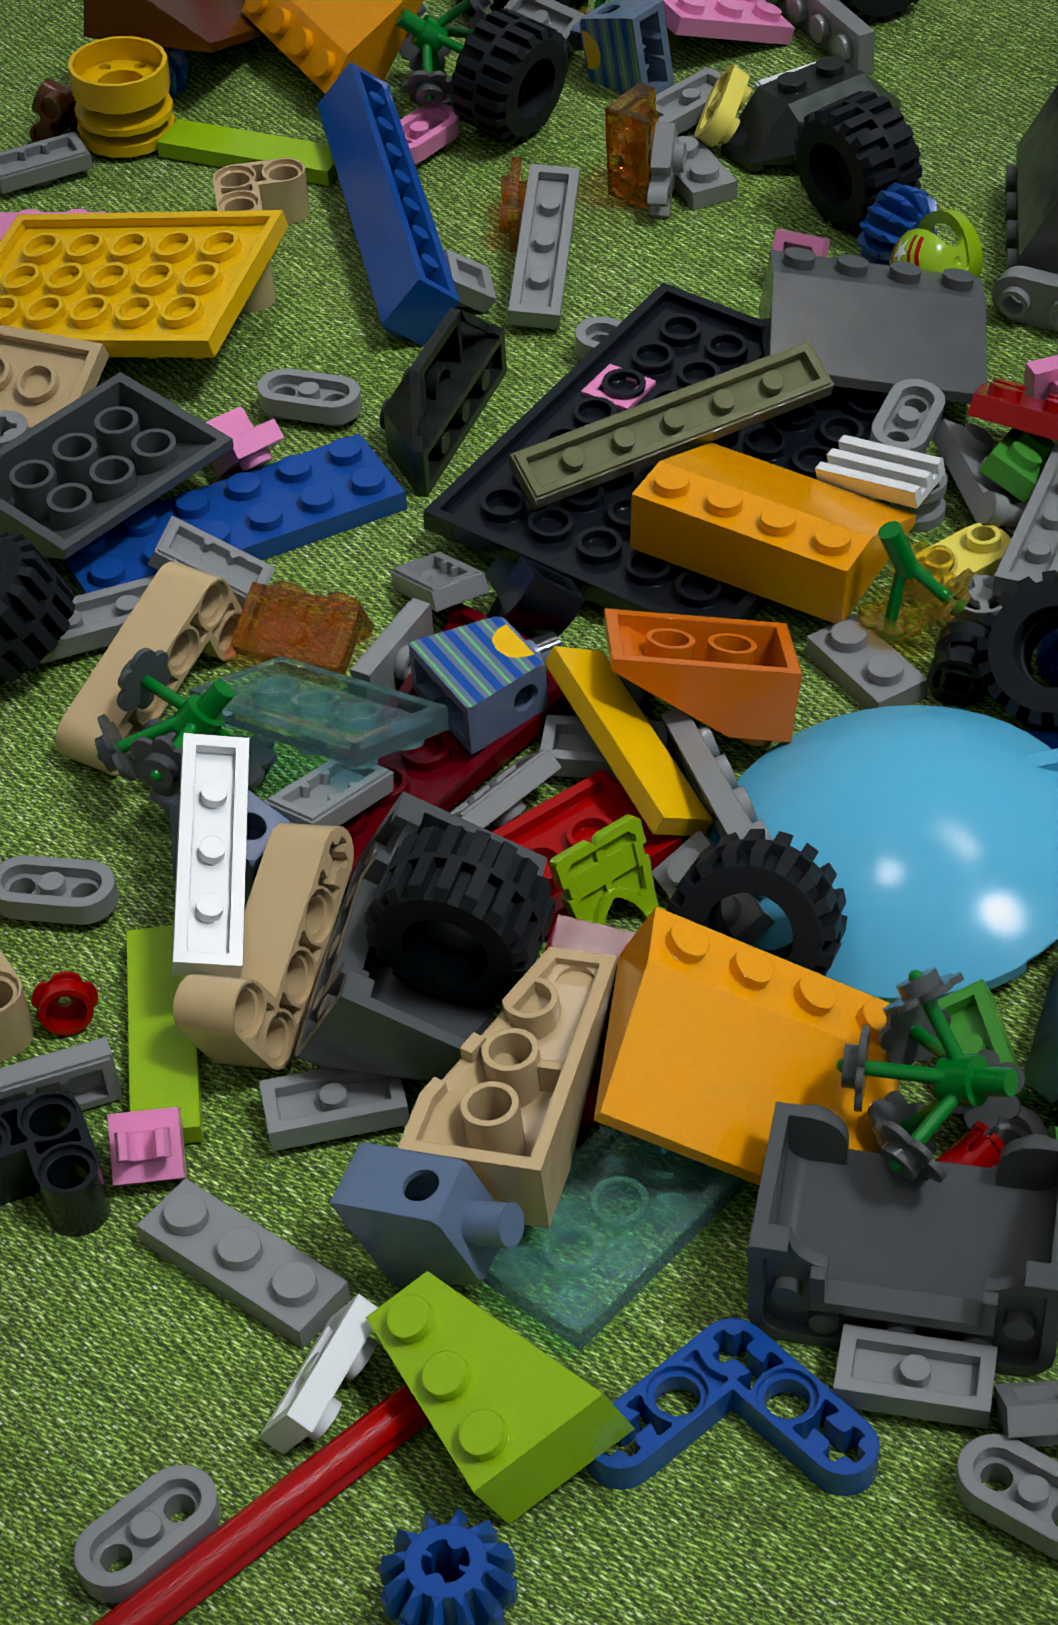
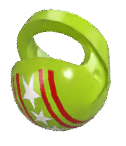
(932, 253)

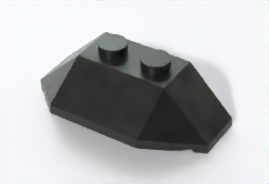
(779, 106)
(442, 396)

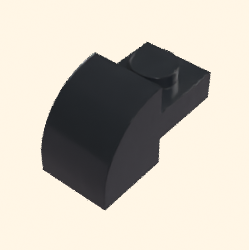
(532, 596)

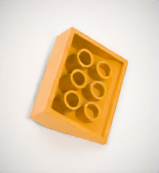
(330, 34)
(763, 529)
(718, 1035)

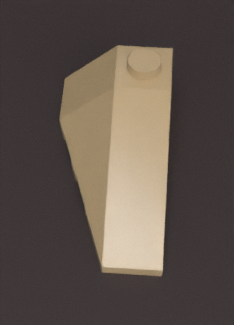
(522, 1084)

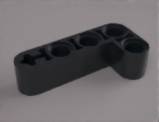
(52, 1154)

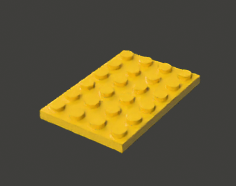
(136, 278)

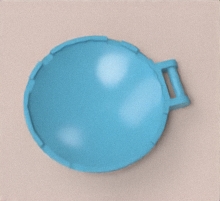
(933, 835)

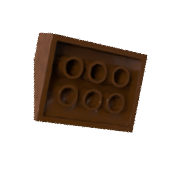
(172, 23)

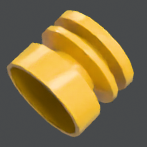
(121, 95)

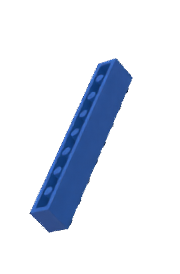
(387, 206)

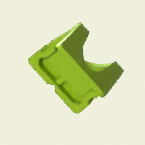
(604, 870)

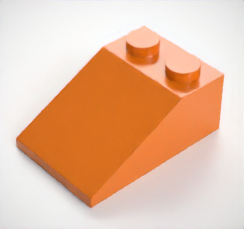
(717, 670)

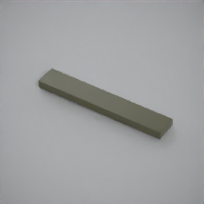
(670, 425)

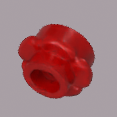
(65, 1017)

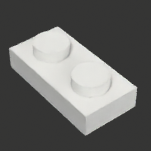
(309, 1400)

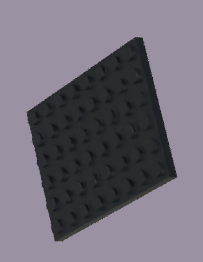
(588, 534)

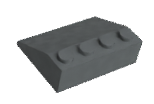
(1033, 194)
(878, 320)
(99, 464)

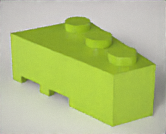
(495, 1400)

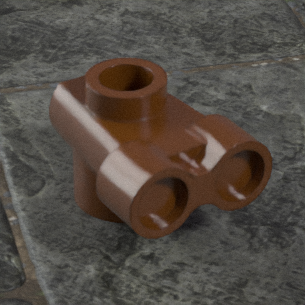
(56, 110)

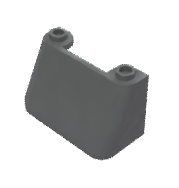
(362, 1012)
(867, 1248)

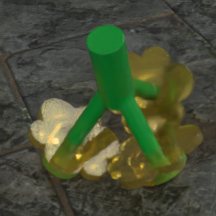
(920, 576)

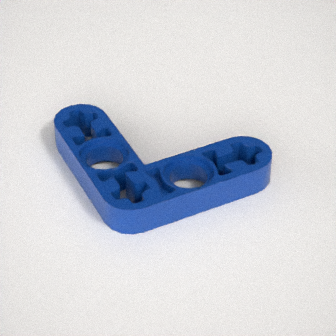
(728, 1388)

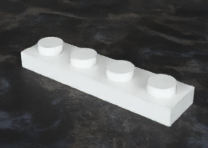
(211, 856)

